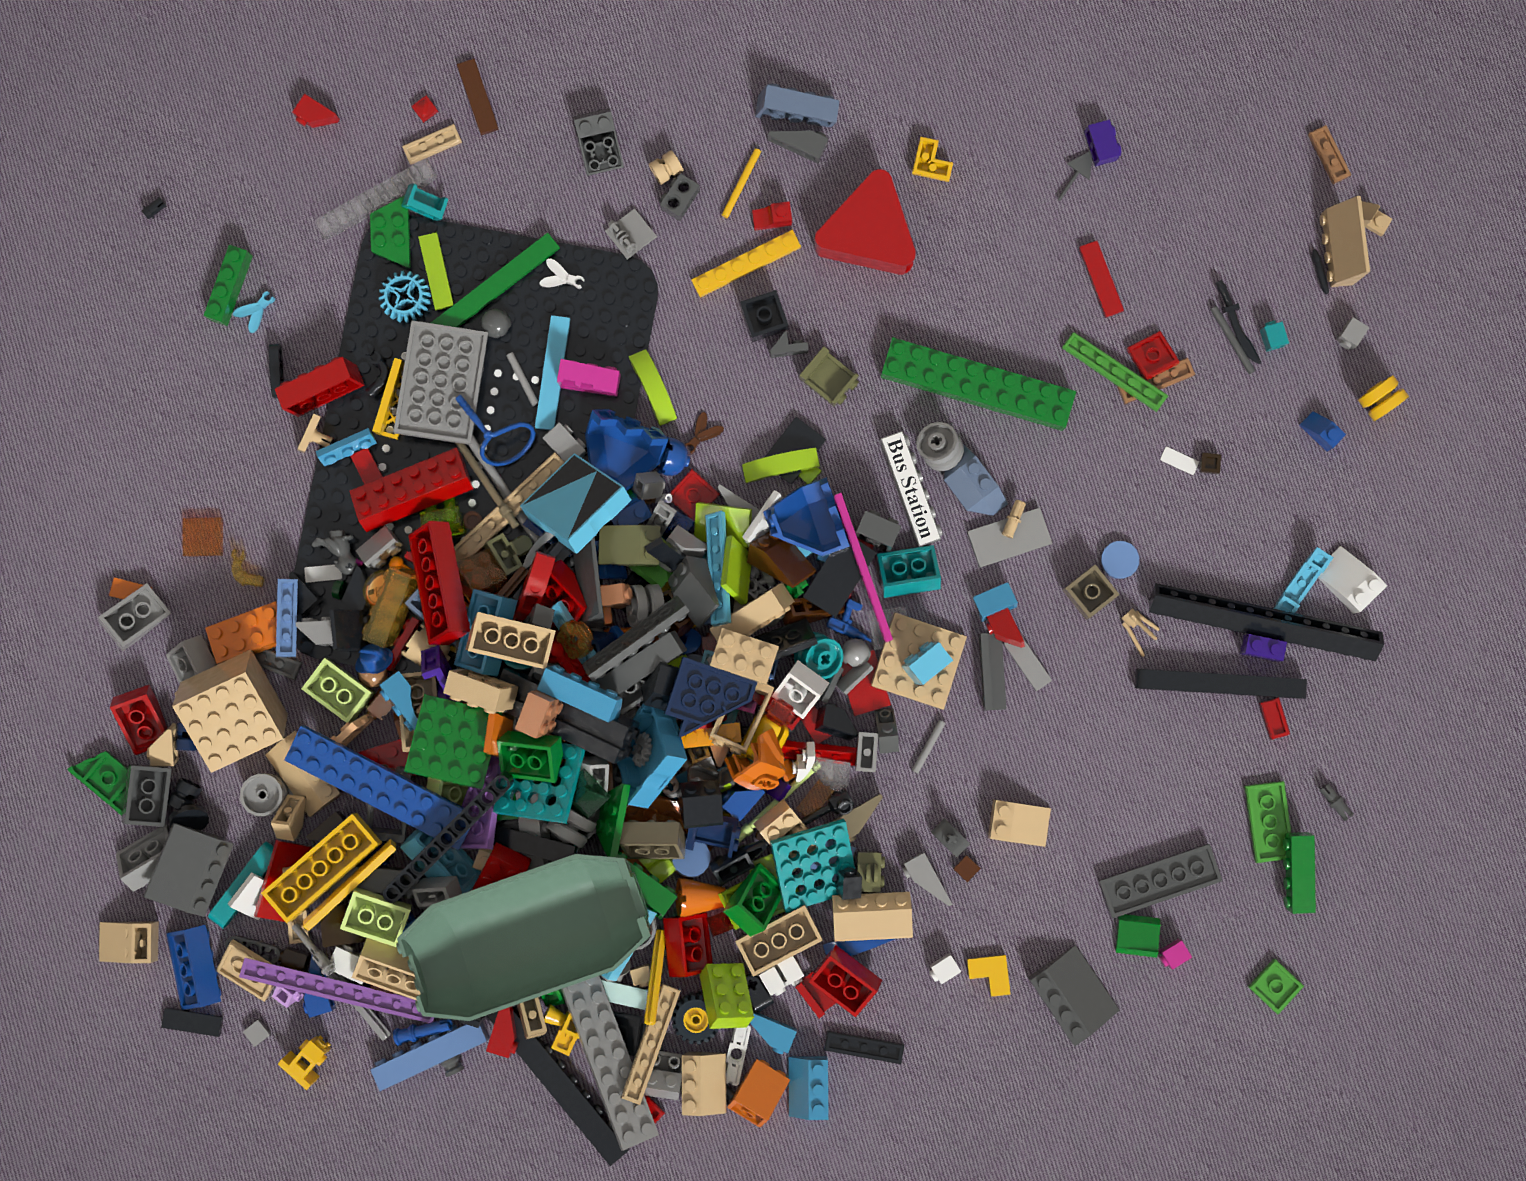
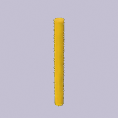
(741, 182)

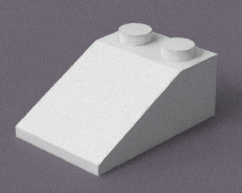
(1351, 580)

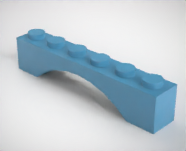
(399, 693)

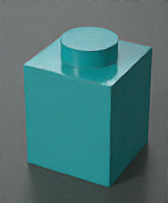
(1274, 335)

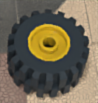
(691, 1019)

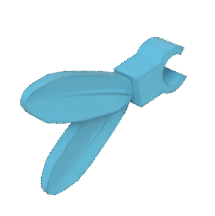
(256, 310)

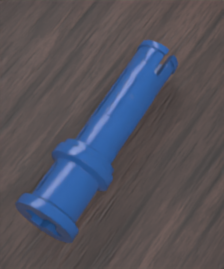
(415, 1032)

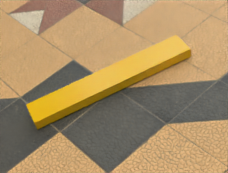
(349, 885)

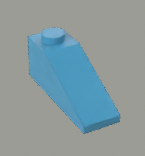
(775, 1033)

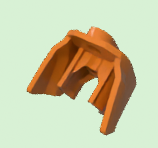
(766, 766)

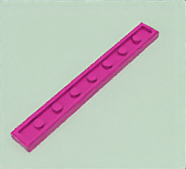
(863, 569)

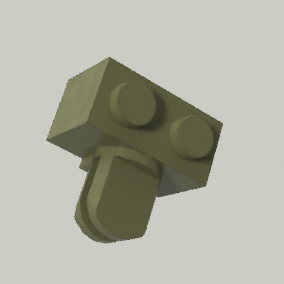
(508, 553)
(869, 866)

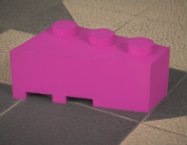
(588, 378)

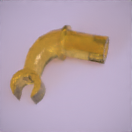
(242, 576)

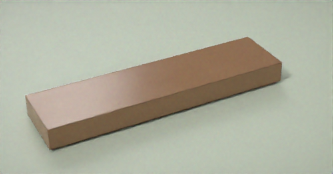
(1167, 378)

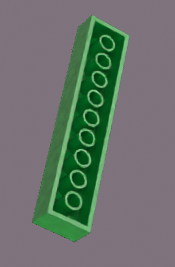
(978, 384)

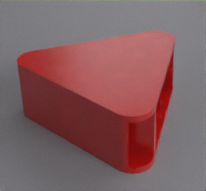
(869, 229)

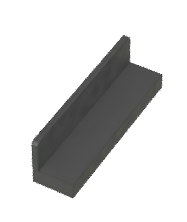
(992, 672)

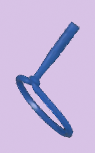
(489, 434)

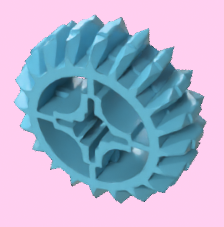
(408, 289)

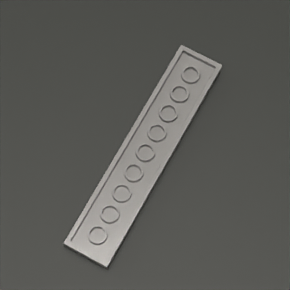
(608, 1061)

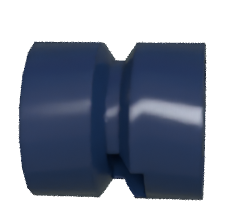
(183, 742)

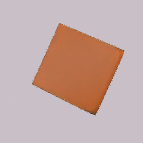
(788, 768)

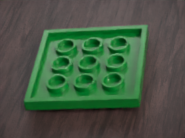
(450, 743)

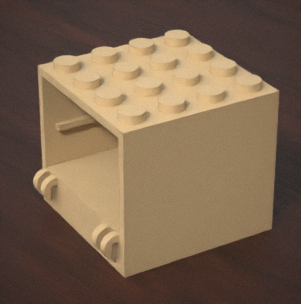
(230, 711)

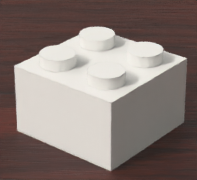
(801, 689)

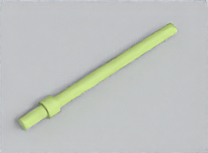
(747, 829)

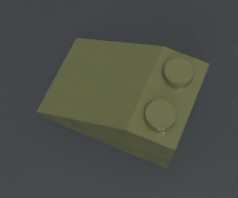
(626, 545)

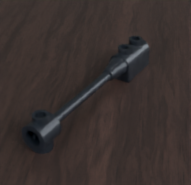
(728, 868)

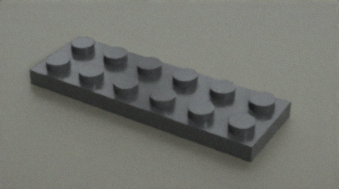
(634, 638)
(1160, 880)

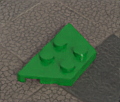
(391, 233)
(104, 777)
(611, 819)

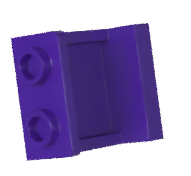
(435, 664)

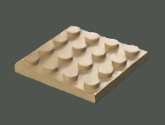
(907, 637)

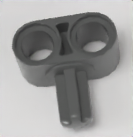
(950, 838)

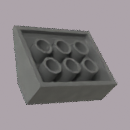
(588, 579)
(188, 869)
(1074, 995)

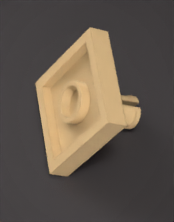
(311, 434)

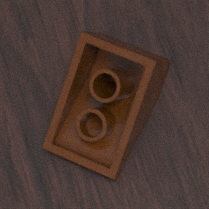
(779, 560)

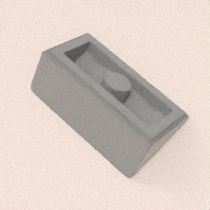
(853, 677)

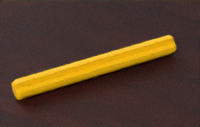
(655, 978)

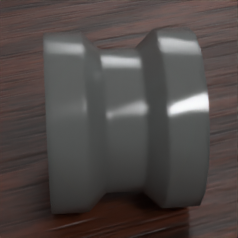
(452, 1066)

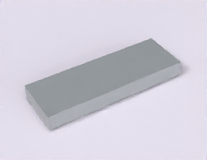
(1029, 665)

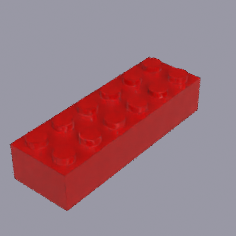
(411, 490)
(439, 583)

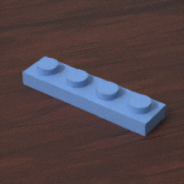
(286, 617)

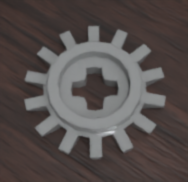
(643, 755)

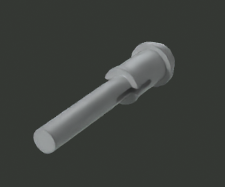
(318, 956)

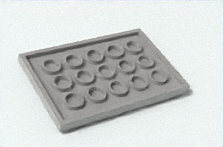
(437, 369)

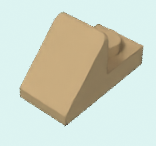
(1374, 219)

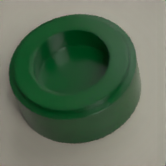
(338, 589)

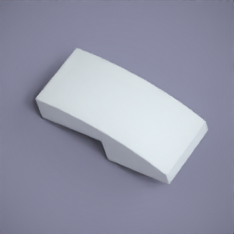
(804, 762)

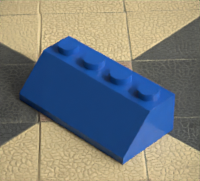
(194, 967)

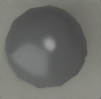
(496, 322)

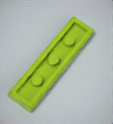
(436, 271)

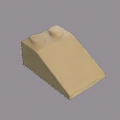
(1019, 823)

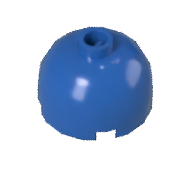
(674, 458)

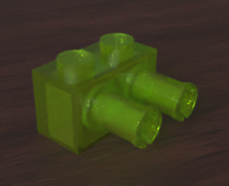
(449, 513)

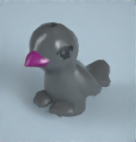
(339, 545)

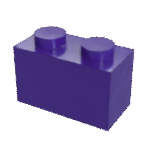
(1102, 142)
(1263, 647)

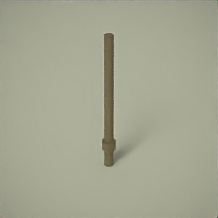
(504, 509)

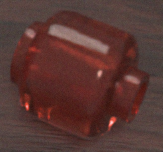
(780, 712)

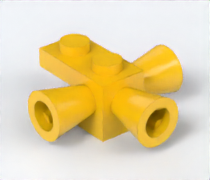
(567, 1032)

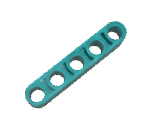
(222, 913)

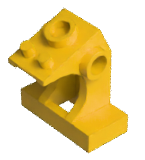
(311, 1050)

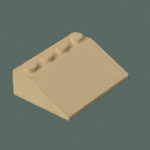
(1345, 242)

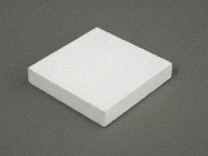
(247, 896)

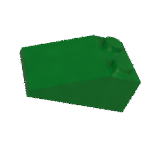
(754, 901)

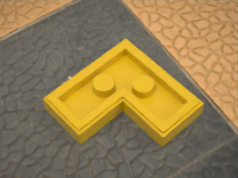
(995, 969)

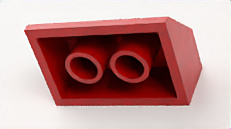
(687, 944)

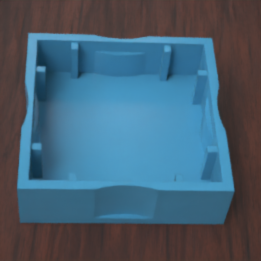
(664, 762)

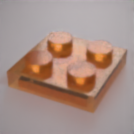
(202, 537)

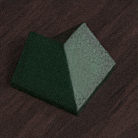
(588, 795)

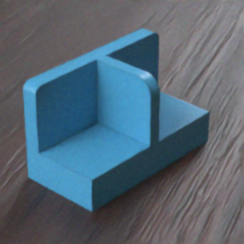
(995, 601)

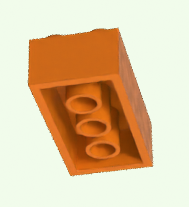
(244, 632)

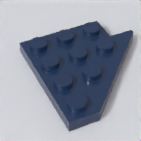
(705, 694)

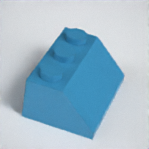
(808, 1087)

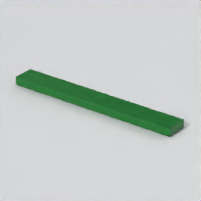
(498, 282)

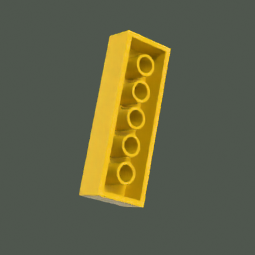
(321, 867)

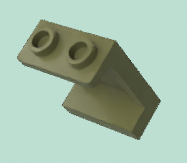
(829, 377)

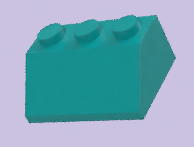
(909, 571)

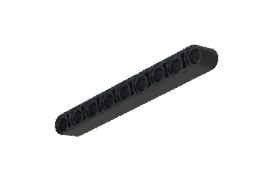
(1220, 683)
(441, 843)

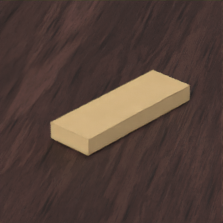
(432, 144)

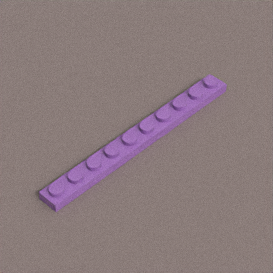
(331, 989)

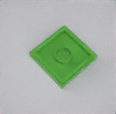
(1275, 986)

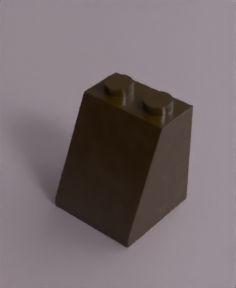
(331, 931)

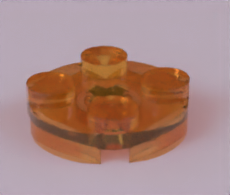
(574, 648)

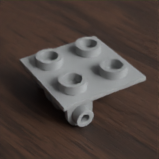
(630, 233)

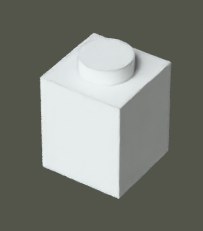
(944, 969)

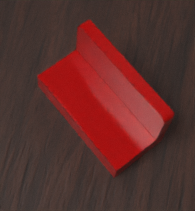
(814, 997)

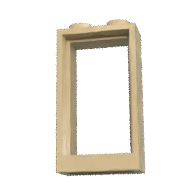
(735, 748)

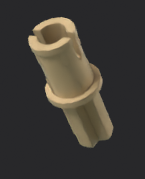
(1014, 518)

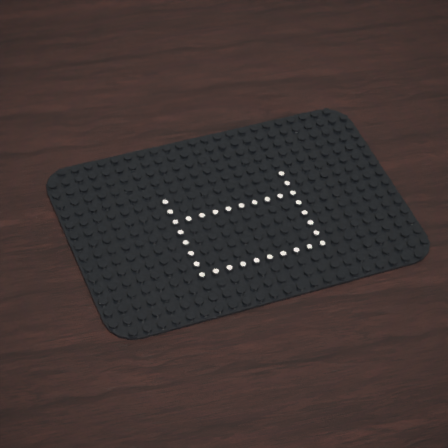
(607, 325)

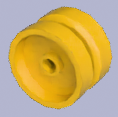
(1382, 396)

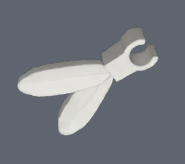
(561, 278)

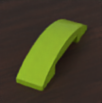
(653, 387)
(780, 464)

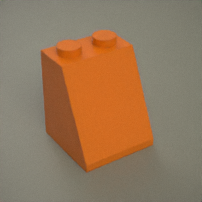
(759, 1093)

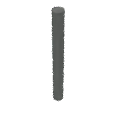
(1233, 340)

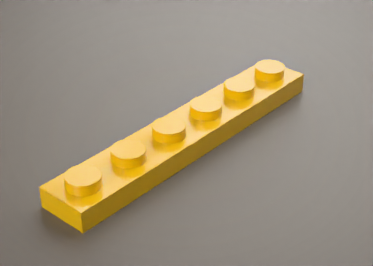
(746, 263)

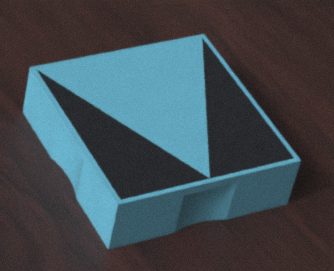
(575, 503)

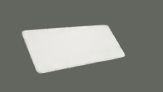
(1179, 460)
(322, 573)

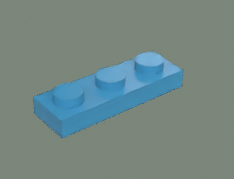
(346, 447)

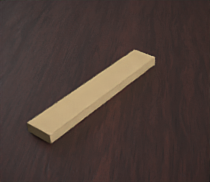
(650, 1046)

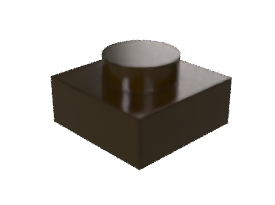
(1210, 463)

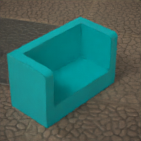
(424, 203)

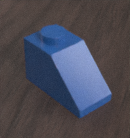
(1322, 430)

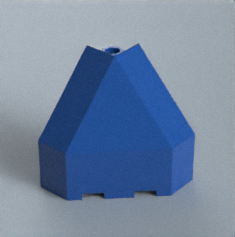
(623, 446)
(808, 519)

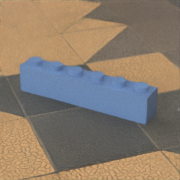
(427, 1055)

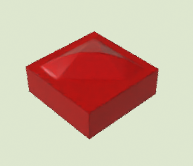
(424, 109)

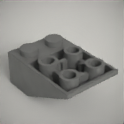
(598, 141)

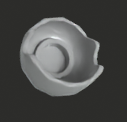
(855, 652)

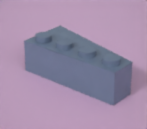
(797, 106)

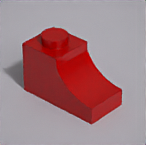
(772, 216)

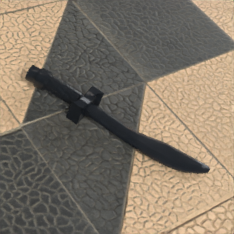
(1230, 308)

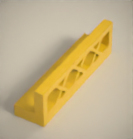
(388, 400)

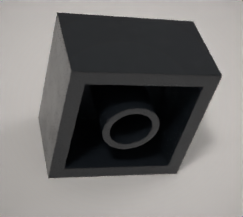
(764, 316)

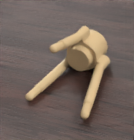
(1133, 619)

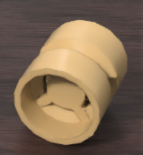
(666, 167)

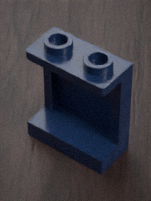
(719, 835)

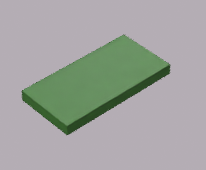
(1268, 820)

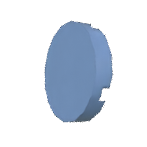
(1119, 559)
(694, 862)

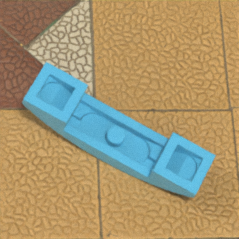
(1303, 580)

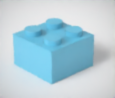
(926, 662)

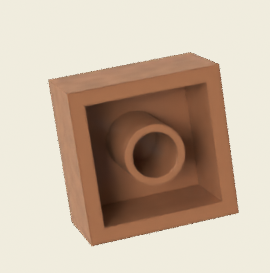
(538, 714)

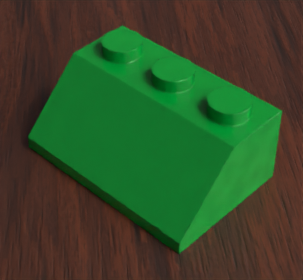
(530, 756)

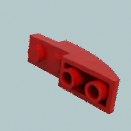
(534, 585)

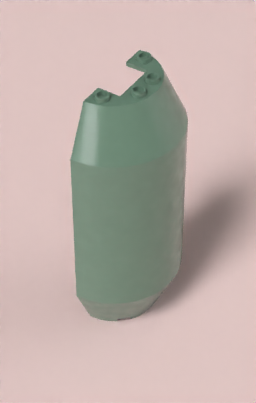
(525, 936)

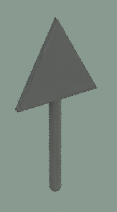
(1081, 165)

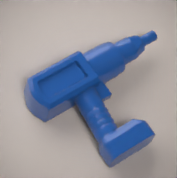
(844, 625)

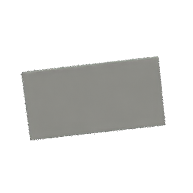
(992, 546)

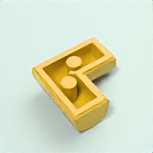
(926, 164)

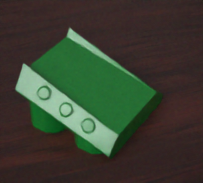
(1138, 935)

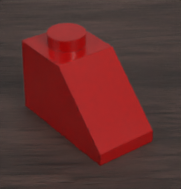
(313, 113)
(1004, 628)

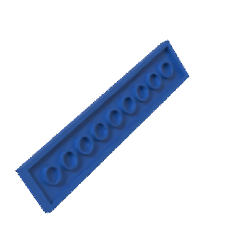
(373, 783)

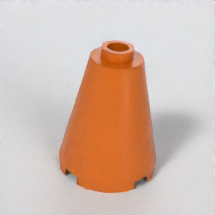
(696, 897)

